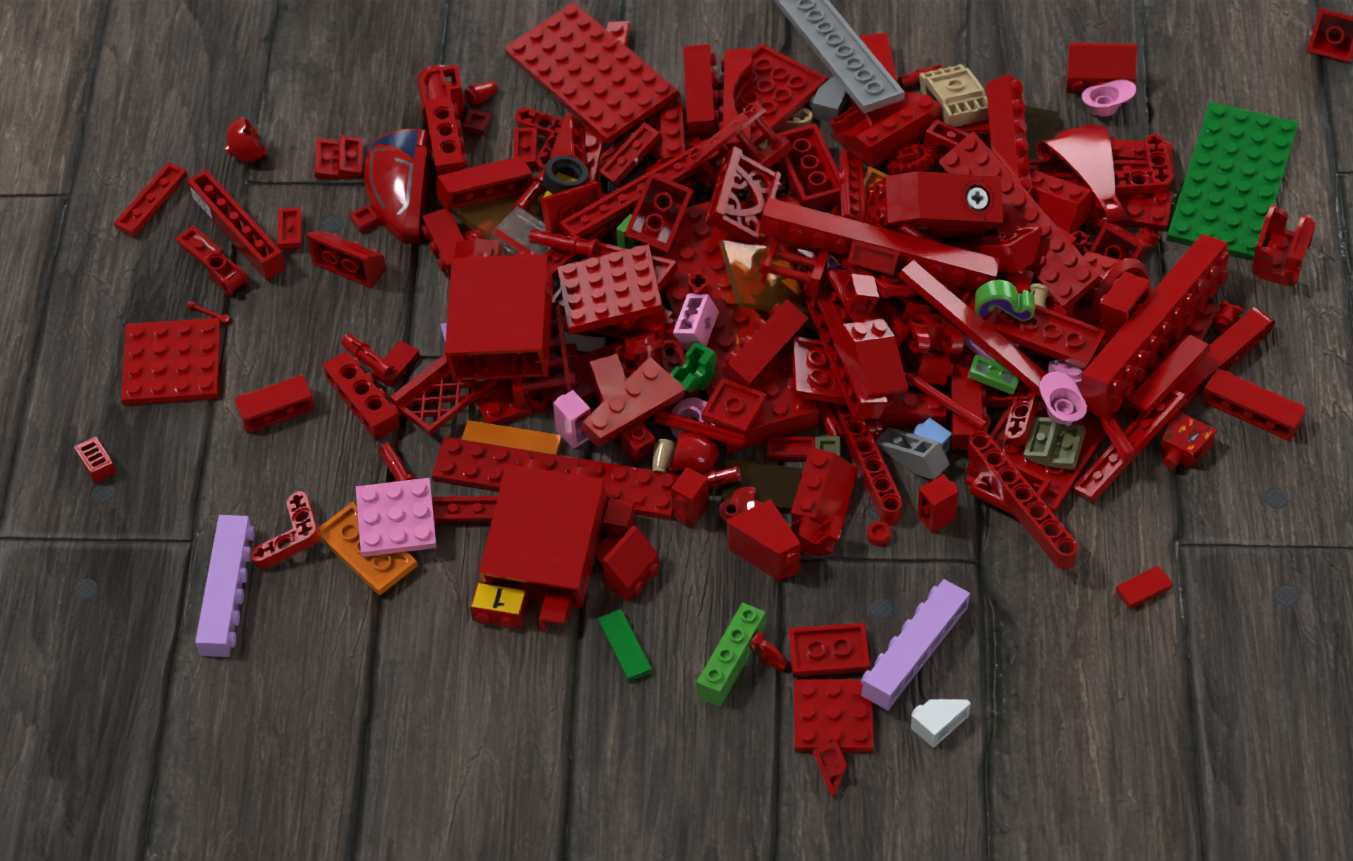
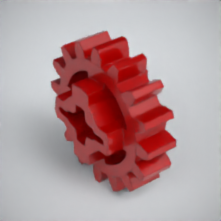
(911, 159)

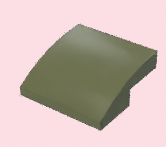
(1054, 443)

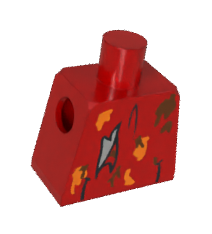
(1185, 441)

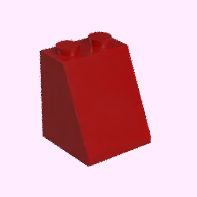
(765, 541)

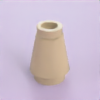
(663, 455)

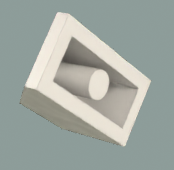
(939, 718)

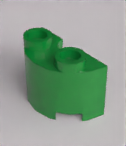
(697, 370)

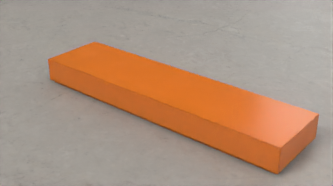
(512, 437)

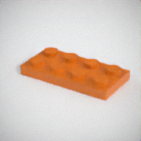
(377, 571)

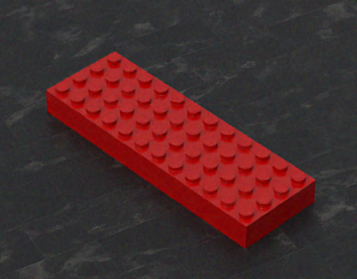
(698, 249)

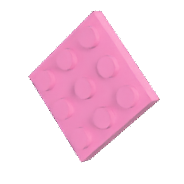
(395, 517)

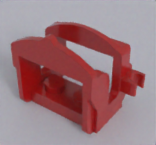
(1285, 252)

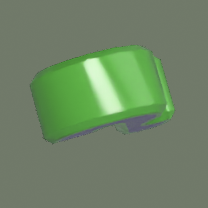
(1004, 296)

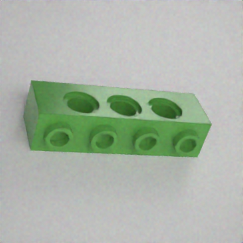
(730, 655)

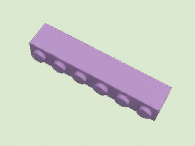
(224, 585)
(915, 644)

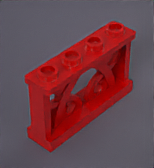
(722, 214)

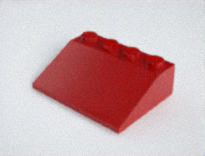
(891, 128)

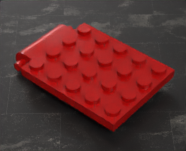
(1049, 482)

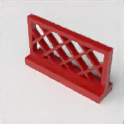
(432, 380)

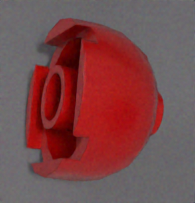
(244, 141)

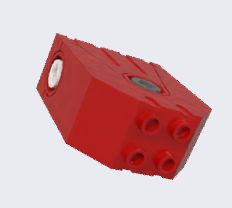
(937, 204)

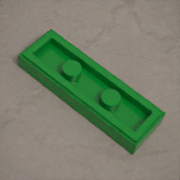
(624, 645)

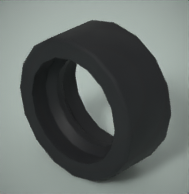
(564, 164)

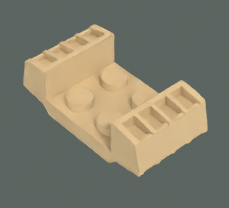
(958, 93)

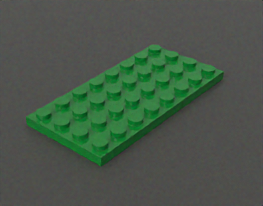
(1232, 178)

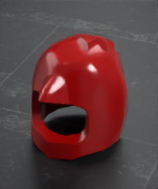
(695, 453)

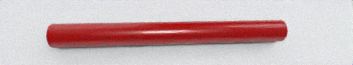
(945, 400)

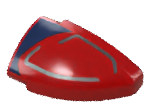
(399, 181)

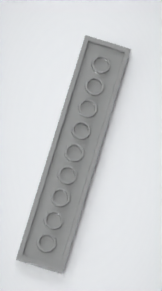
(843, 53)

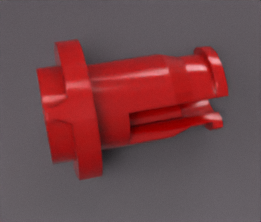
(644, 347)

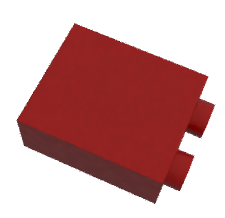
(499, 316)
(545, 531)

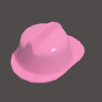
(1107, 98)
(1062, 398)

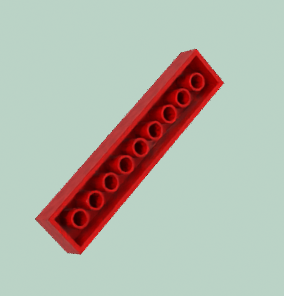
(1154, 326)

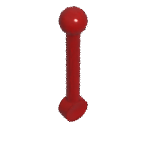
(225, 319)

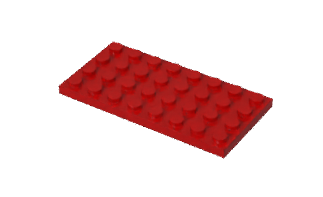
(591, 72)
(780, 88)

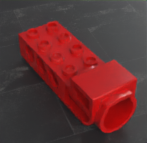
(442, 108)

